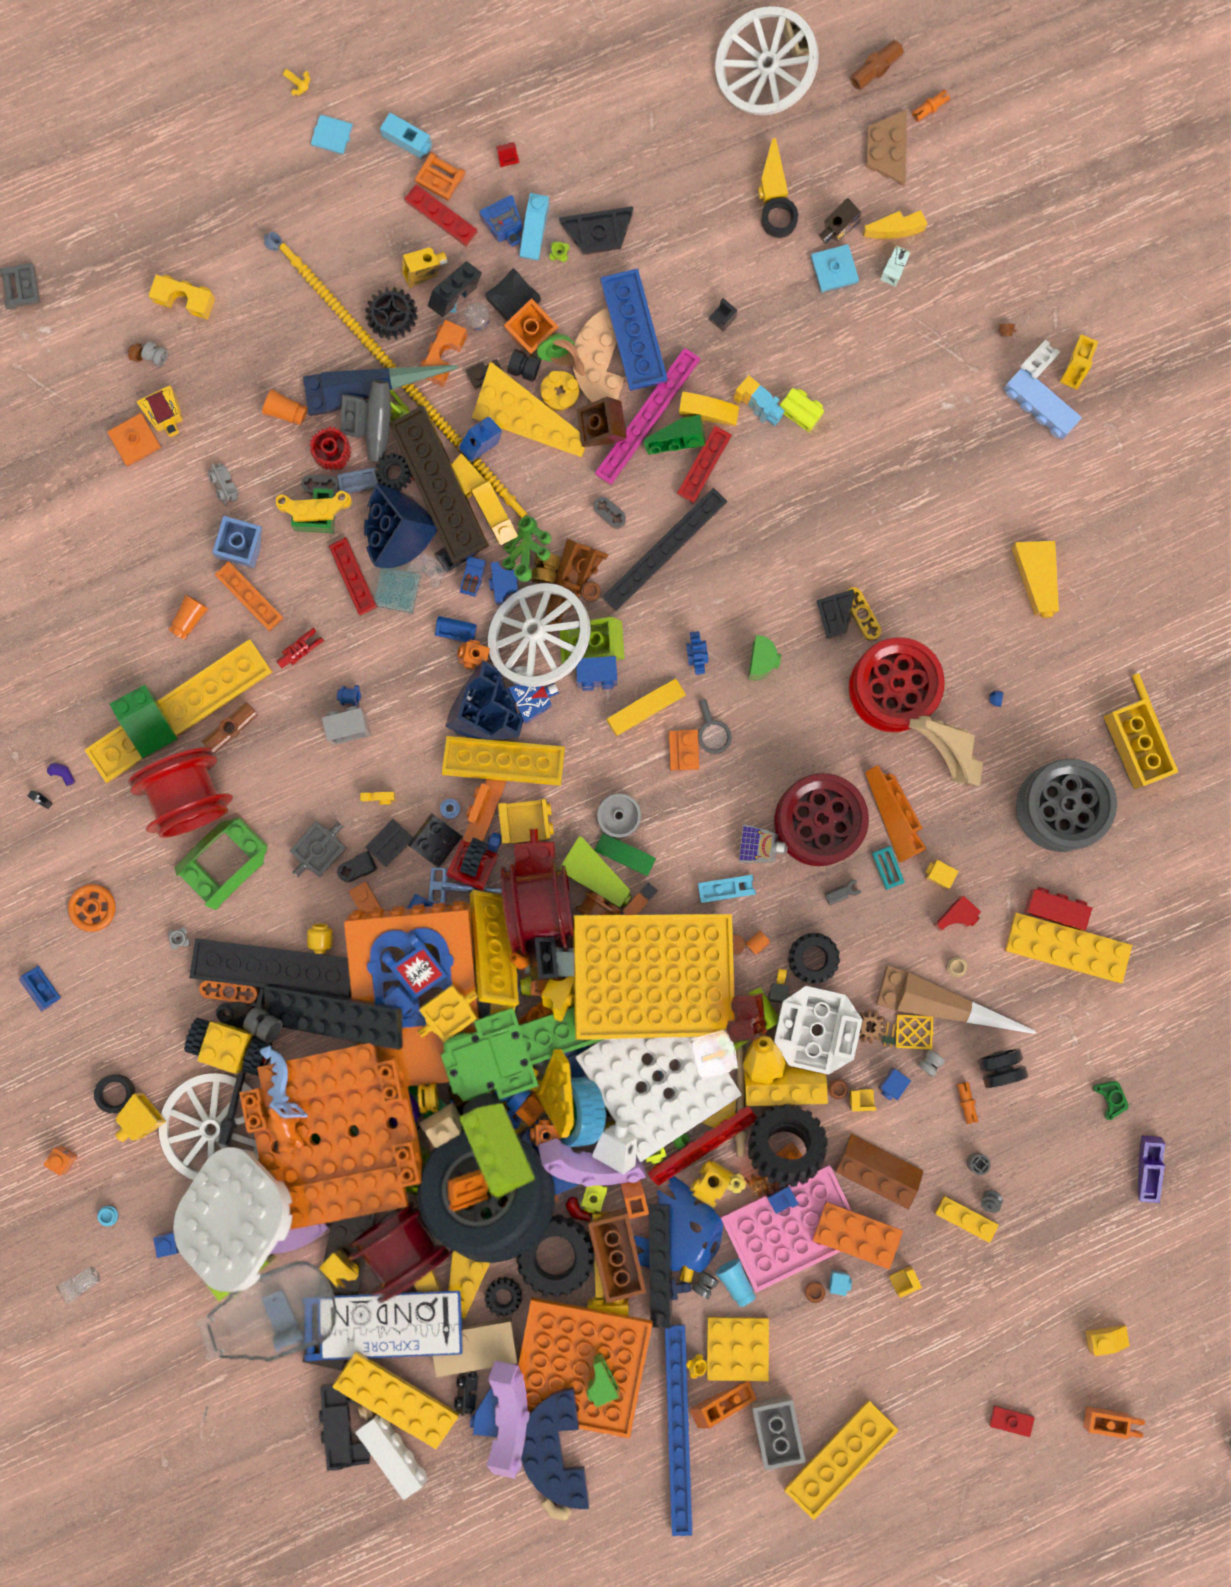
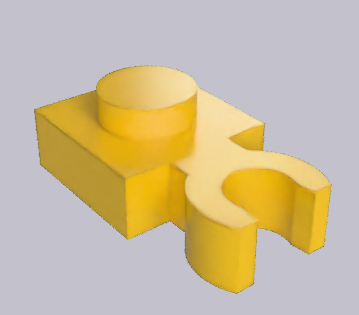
(383, 798)

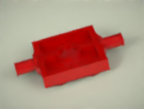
(533, 855)

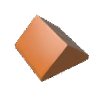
(530, 326)

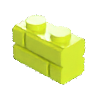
(801, 409)

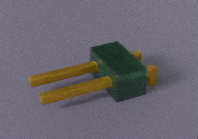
(890, 1040)

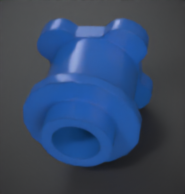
(349, 695)

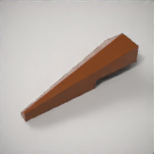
(574, 571)

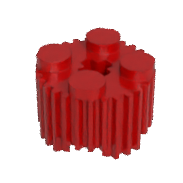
(332, 459)

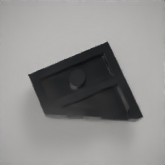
(836, 612)

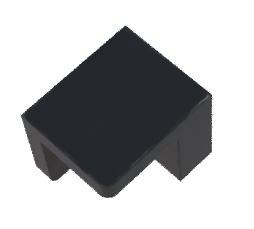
(723, 315)

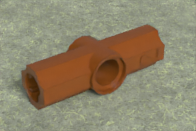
(876, 64)
(239, 718)

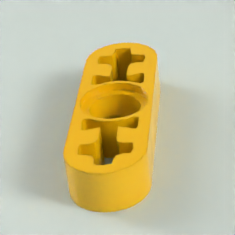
(874, 624)

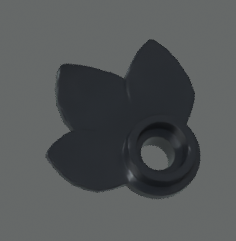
(236, 1015)

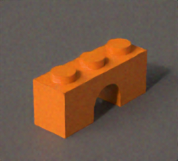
(448, 337)

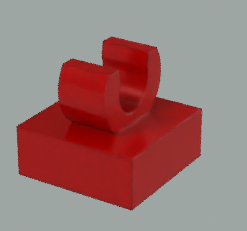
(507, 154)

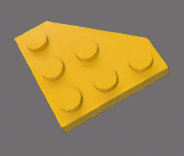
(556, 1093)

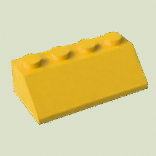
(795, 1088)

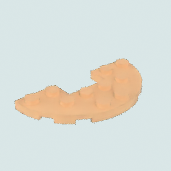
(595, 349)

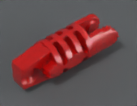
(298, 649)

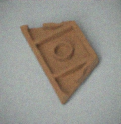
(888, 147)

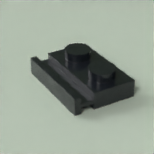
(389, 842)

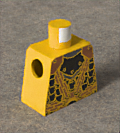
(421, 265)

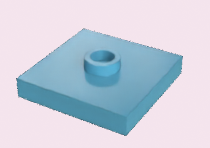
(834, 268)

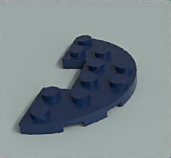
(543, 1451)

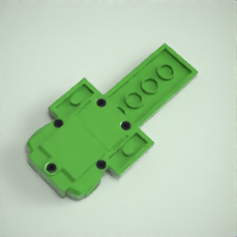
(504, 1052)

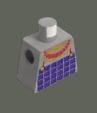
(759, 846)

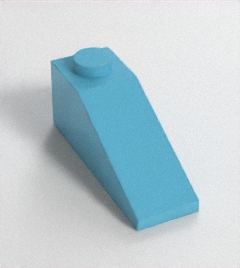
(534, 226)

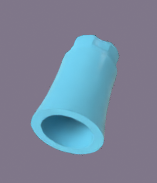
(736, 1282)

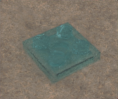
(397, 590)

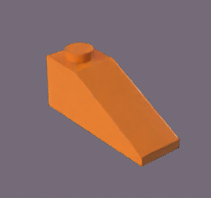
(722, 1405)

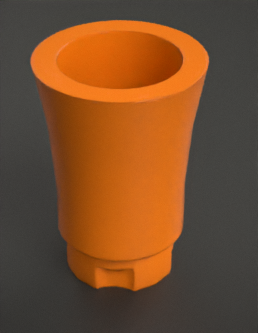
(284, 408)
(187, 617)

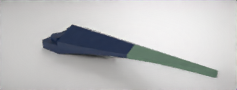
(326, 389)

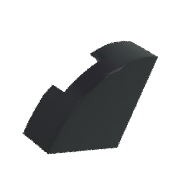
(40, 799)

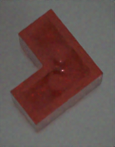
(749, 1018)

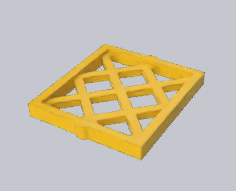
(914, 1046)

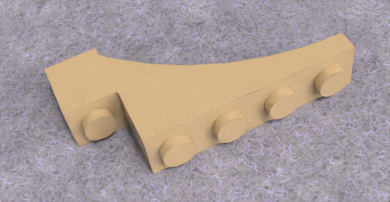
(954, 746)

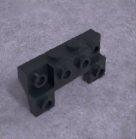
(337, 1433)

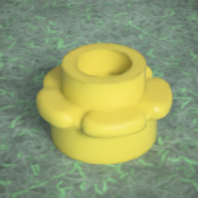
(741, 1183)

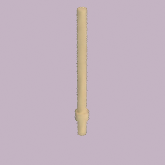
(741, 1136)

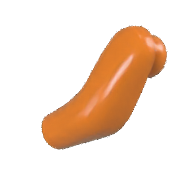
(520, 960)

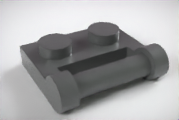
(25, 283)

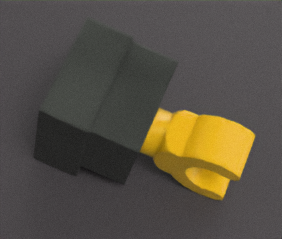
(778, 990)

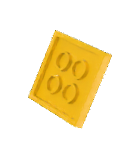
(738, 1348)

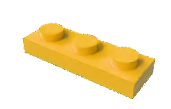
(966, 1219)

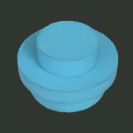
(107, 1215)

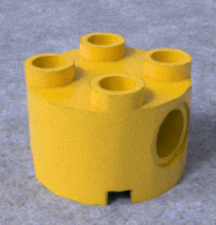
(721, 1178)

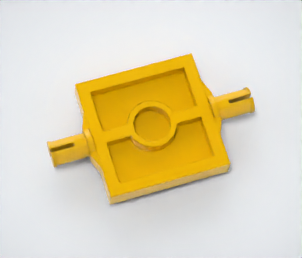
(448, 1013)

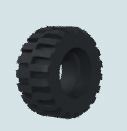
(795, 1122)
(573, 1278)

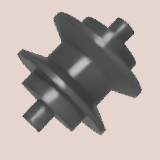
(991, 1201)

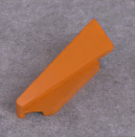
(896, 813)

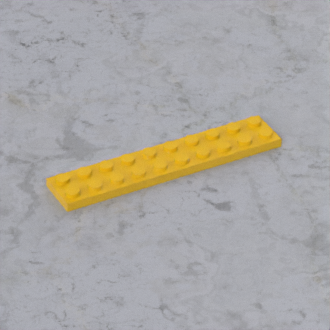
(186, 706)

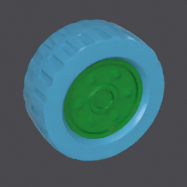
(588, 1113)

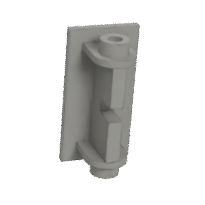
(219, 477)

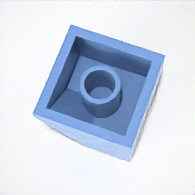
(238, 542)

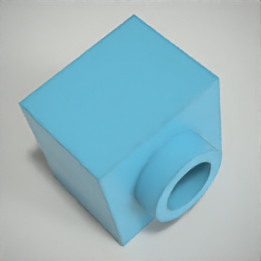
(839, 1282)

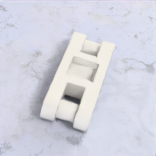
(1040, 358)

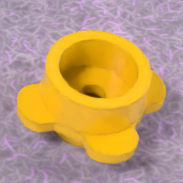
(698, 1370)

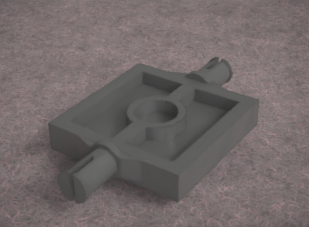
(317, 849)

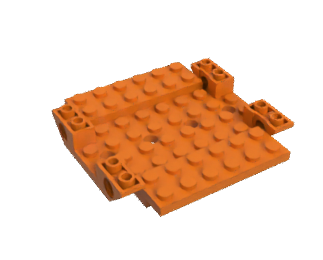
(344, 1172)

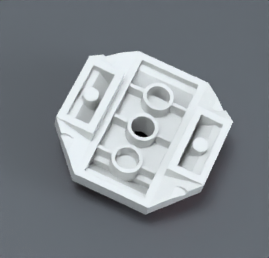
(839, 1033)

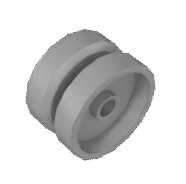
(607, 820)

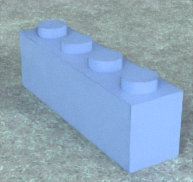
(1042, 403)

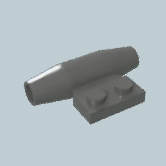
(369, 418)

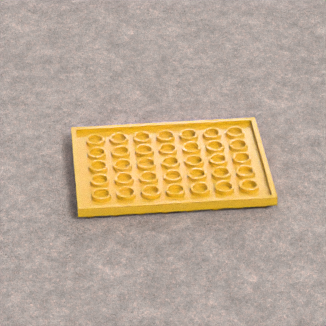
(652, 975)

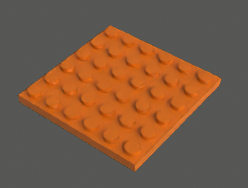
(561, 1353)

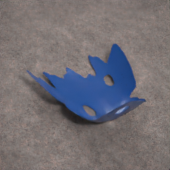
(685, 1243)

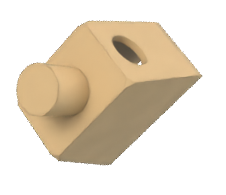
(442, 1126)

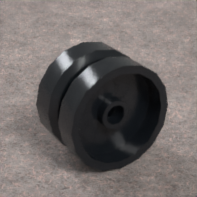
(1002, 1070)

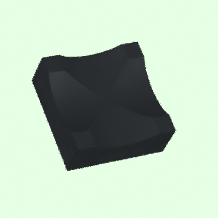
(511, 294)

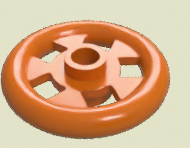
(85, 892)

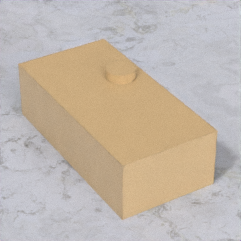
(482, 1346)

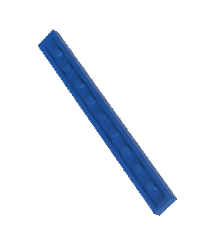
(678, 1430)

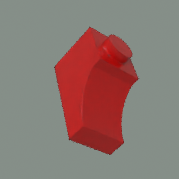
(960, 912)

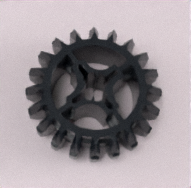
(407, 317)

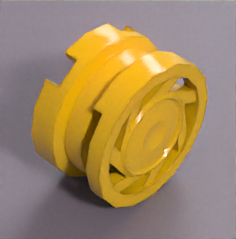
(429, 1099)

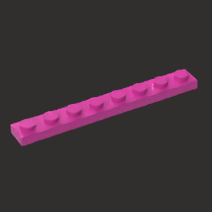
(647, 416)

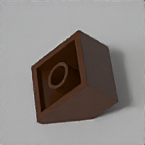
(601, 422)

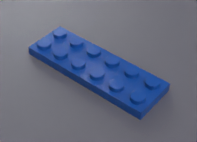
(633, 329)

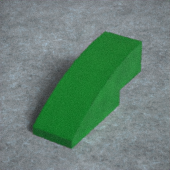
(625, 854)

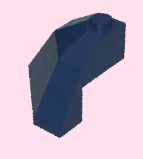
(485, 707)

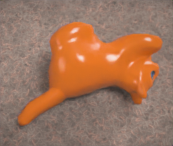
(285, 1131)

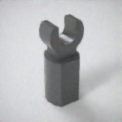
(841, 893)

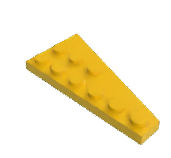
(523, 413)

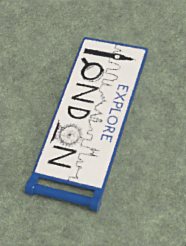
(396, 1328)

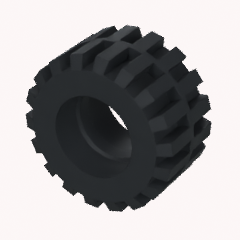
(831, 958)

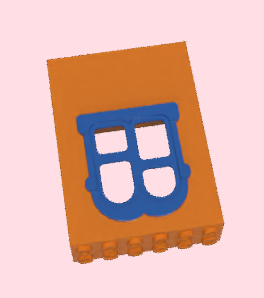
(440, 925)

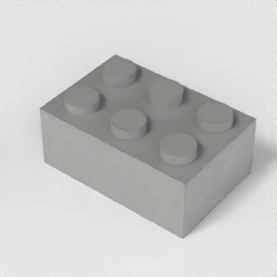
(778, 1432)

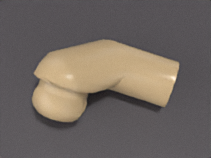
(554, 1512)

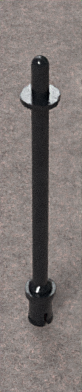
(229, 1123)

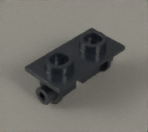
(464, 1401)

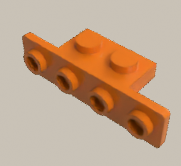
(483, 809)

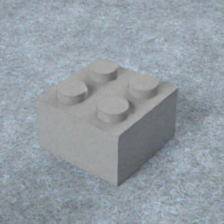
(346, 725)

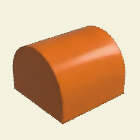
(757, 943)

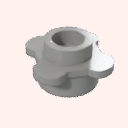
(183, 938)

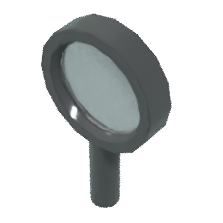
(714, 735)

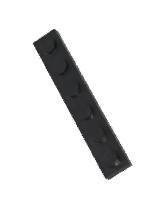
(660, 1265)

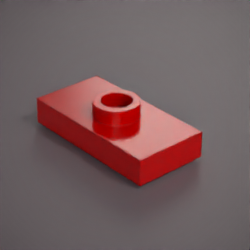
(1012, 1421)

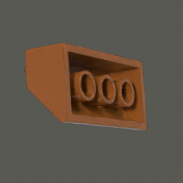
(879, 1171)
(616, 1256)

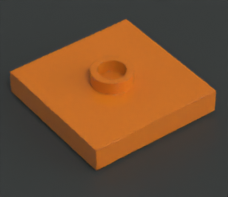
(134, 439)

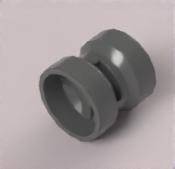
(975, 1162)
(705, 1285)

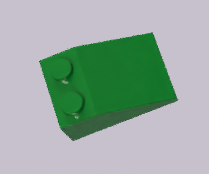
(143, 721)

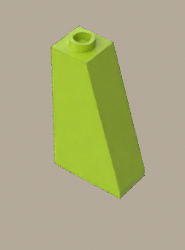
(592, 872)

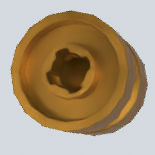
(545, 570)

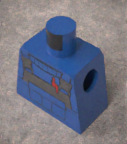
(503, 220)

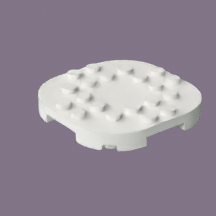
(231, 1219)

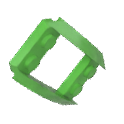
(202, 882)

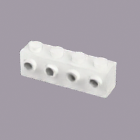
(392, 1456)

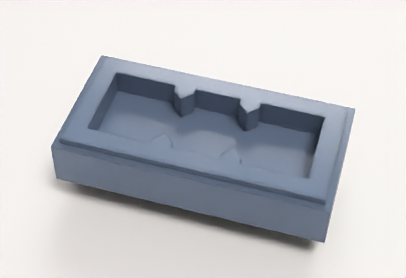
(357, 480)

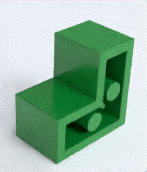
(321, 526)

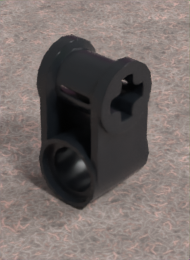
(360, 865)

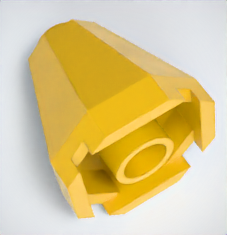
(764, 1061)

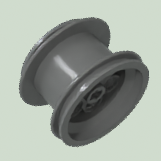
(1086, 780)

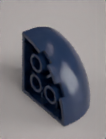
(396, 528)

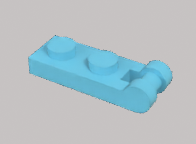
(725, 889)

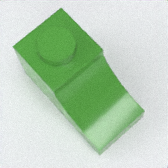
(603, 1385)

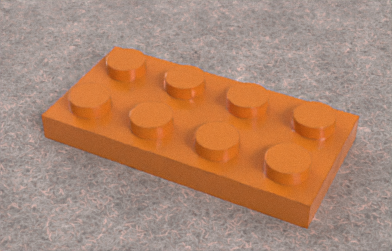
(857, 1235)

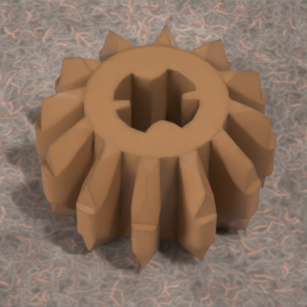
(876, 1027)

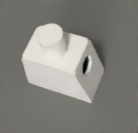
(617, 1148)

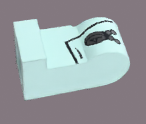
(895, 266)

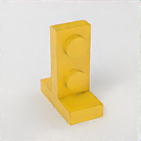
(1079, 362)

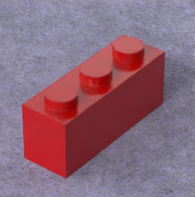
(1058, 909)

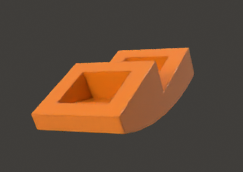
(530, 1109)

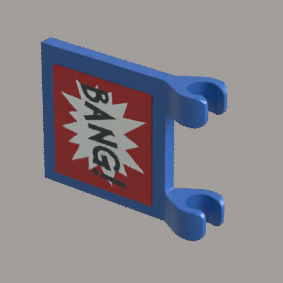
(416, 970)

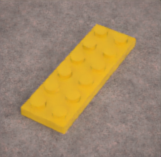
(503, 760)
(1068, 948)
(492, 950)
(395, 1400)
(841, 1459)

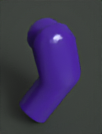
(61, 770)

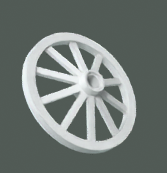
(763, 58)
(540, 635)
(168, 1111)

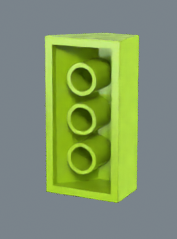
(497, 1149)

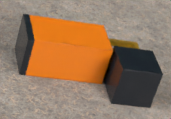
(639, 901)

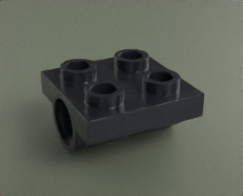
(434, 840)

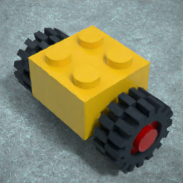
(225, 1047)

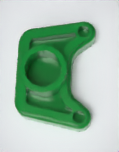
(1114, 1098)

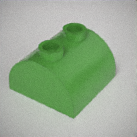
(763, 658)

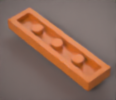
(249, 596)

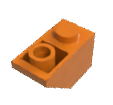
(634, 1199)

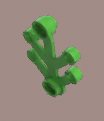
(527, 526)

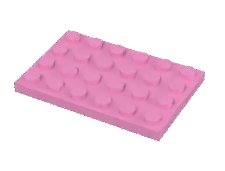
(782, 1243)

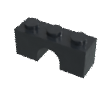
(460, 282)

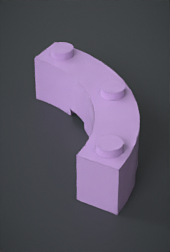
(582, 1167)
(300, 1237)
(510, 1418)

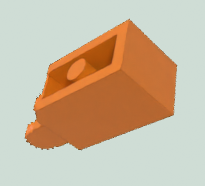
(1111, 1423)

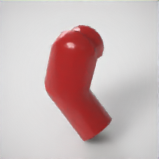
(575, 1211)

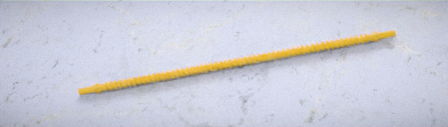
(384, 359)

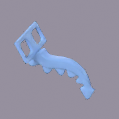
(445, 886)
(280, 1081)

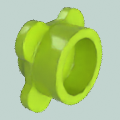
(559, 246)

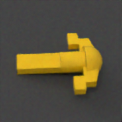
(303, 85)

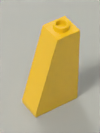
(1039, 574)

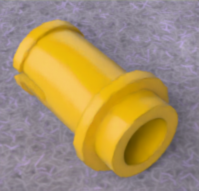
(686, 1274)

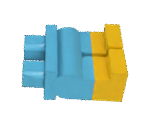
(759, 401)

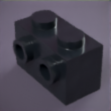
(543, 958)

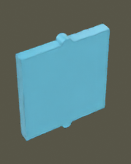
(331, 134)

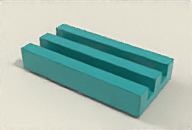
(875, 856)

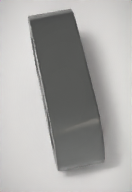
(321, 480)
(613, 509)

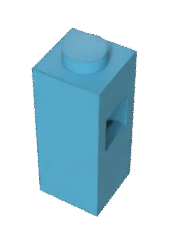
(406, 136)

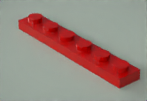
(702, 1146)

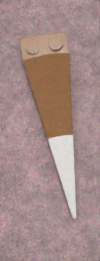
(915, 995)

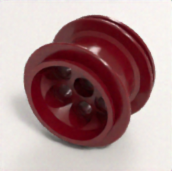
(833, 790)
(537, 906)
(398, 1251)

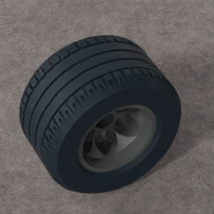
(508, 1230)

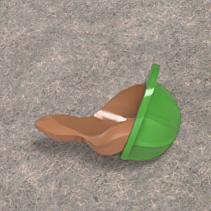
(562, 351)

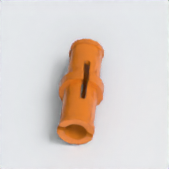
(930, 105)
(967, 1102)

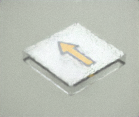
(714, 1054)

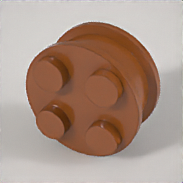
(594, 905)

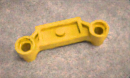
(314, 509)

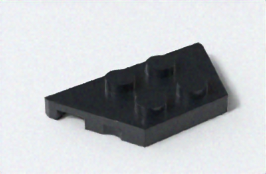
(598, 230)

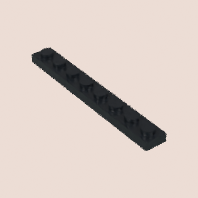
(664, 549)

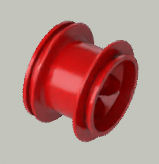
(919, 662)
(180, 792)

